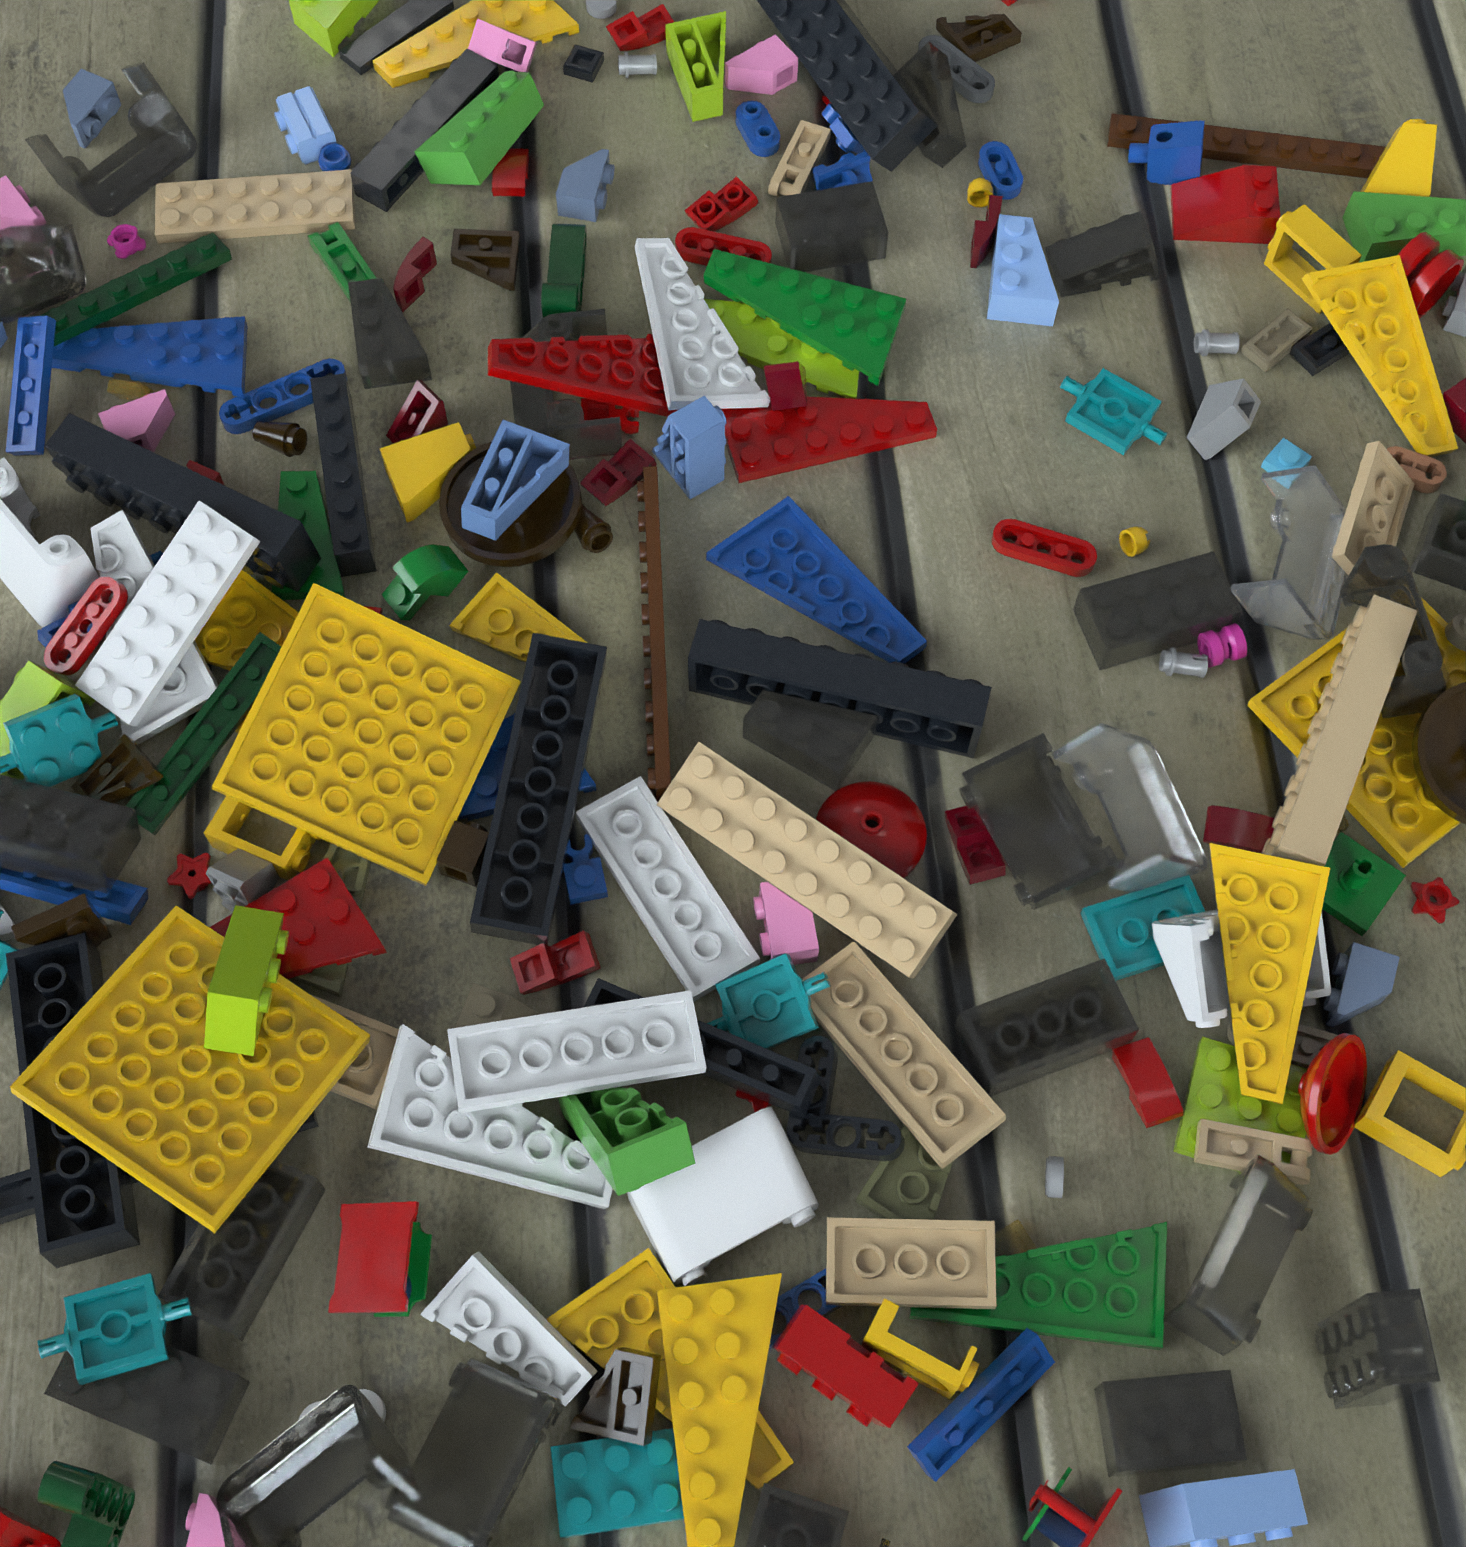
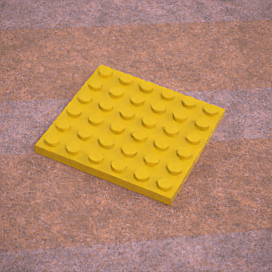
(367, 734)
(1387, 790)
(163, 1107)

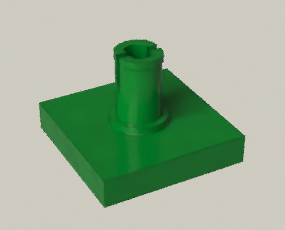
(1358, 884)

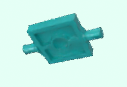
(1113, 411)
(54, 741)
(769, 1003)
(115, 1328)

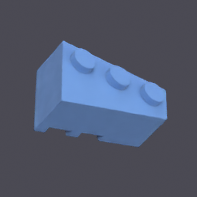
(694, 446)
(511, 478)

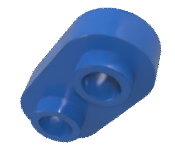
(754, 122)
(1004, 173)

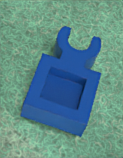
(845, 138)
(584, 875)

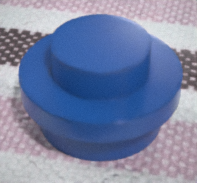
(334, 158)

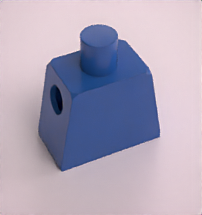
(1172, 152)

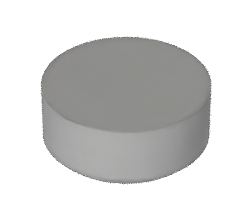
(601, 8)
(1054, 1177)

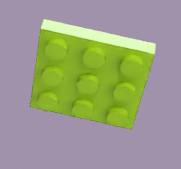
(1217, 1097)

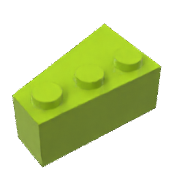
(329, 20)
(698, 61)
(32, 689)
(243, 979)

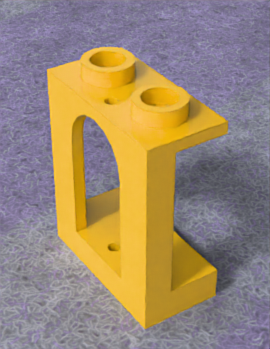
(915, 1362)

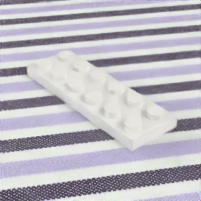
(167, 613)
(667, 888)
(575, 1051)

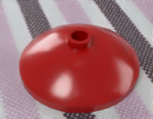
(900, 832)
(1333, 1092)

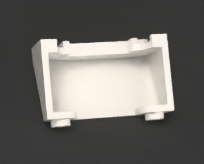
(39, 575)
(1196, 966)
(734, 1191)

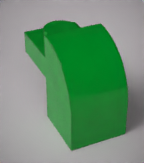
(420, 574)

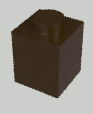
(463, 852)

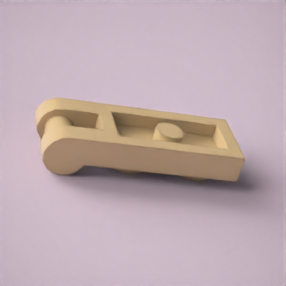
(799, 159)
(1236, 1146)

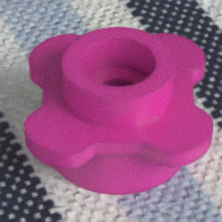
(125, 241)

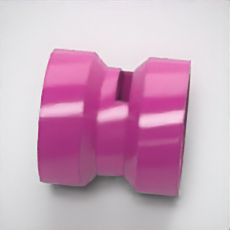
(1222, 645)

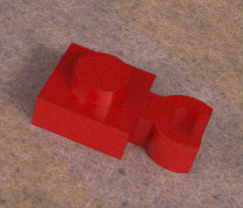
(598, 410)

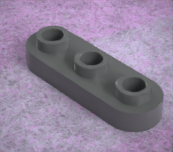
(970, 78)

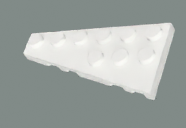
(689, 337)

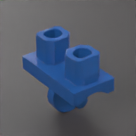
(847, 171)

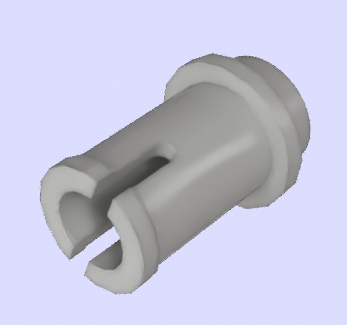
(637, 64)
(1216, 342)
(1183, 663)

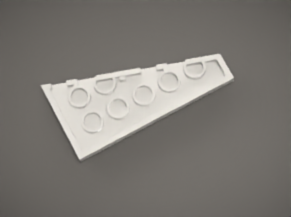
(123, 557)
(504, 1143)

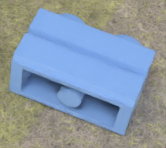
(305, 124)

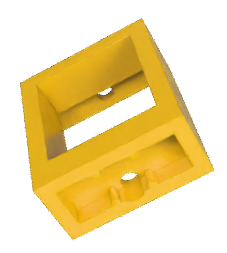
(1316, 239)
(227, 823)
(1374, 1124)

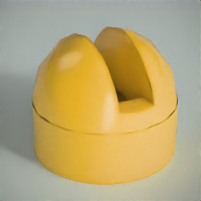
(979, 192)
(1134, 541)

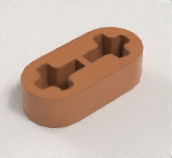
(1416, 465)

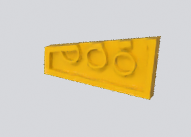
(507, 619)

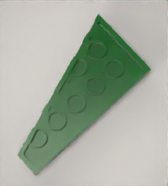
(820, 311)
(1078, 1290)

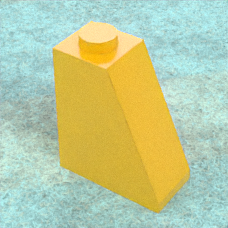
(1406, 161)
(421, 465)

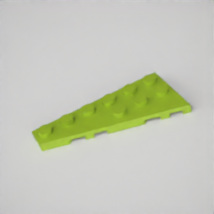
(766, 344)

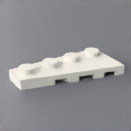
(496, 1318)

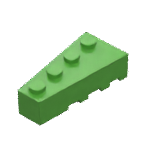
(481, 132)
(1386, 223)
(627, 1136)

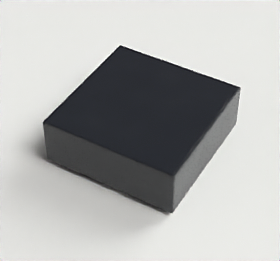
(583, 63)

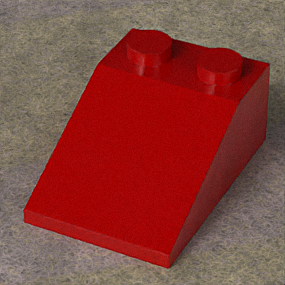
(1227, 206)

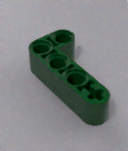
(565, 270)
(95, 1501)

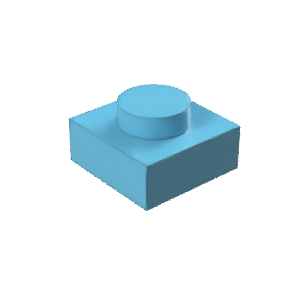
(1285, 456)

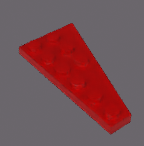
(593, 367)
(822, 432)
(320, 919)

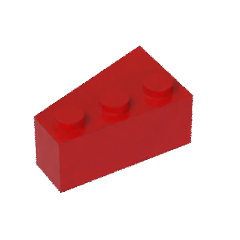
(843, 1368)

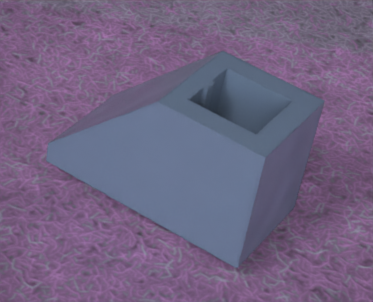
(90, 105)
(584, 185)
(1362, 982)

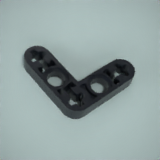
(819, 1115)

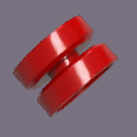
(1428, 271)

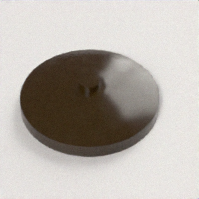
(531, 536)
(1441, 751)

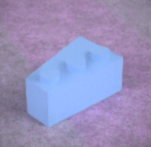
(1020, 275)
(1224, 1509)

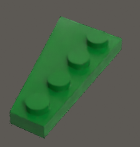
(302, 499)

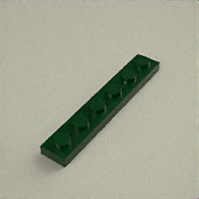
(137, 286)
(205, 735)

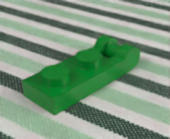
(340, 256)

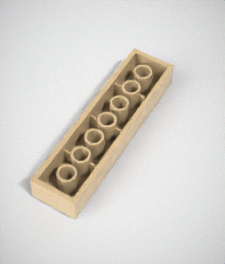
(1340, 733)
(807, 860)

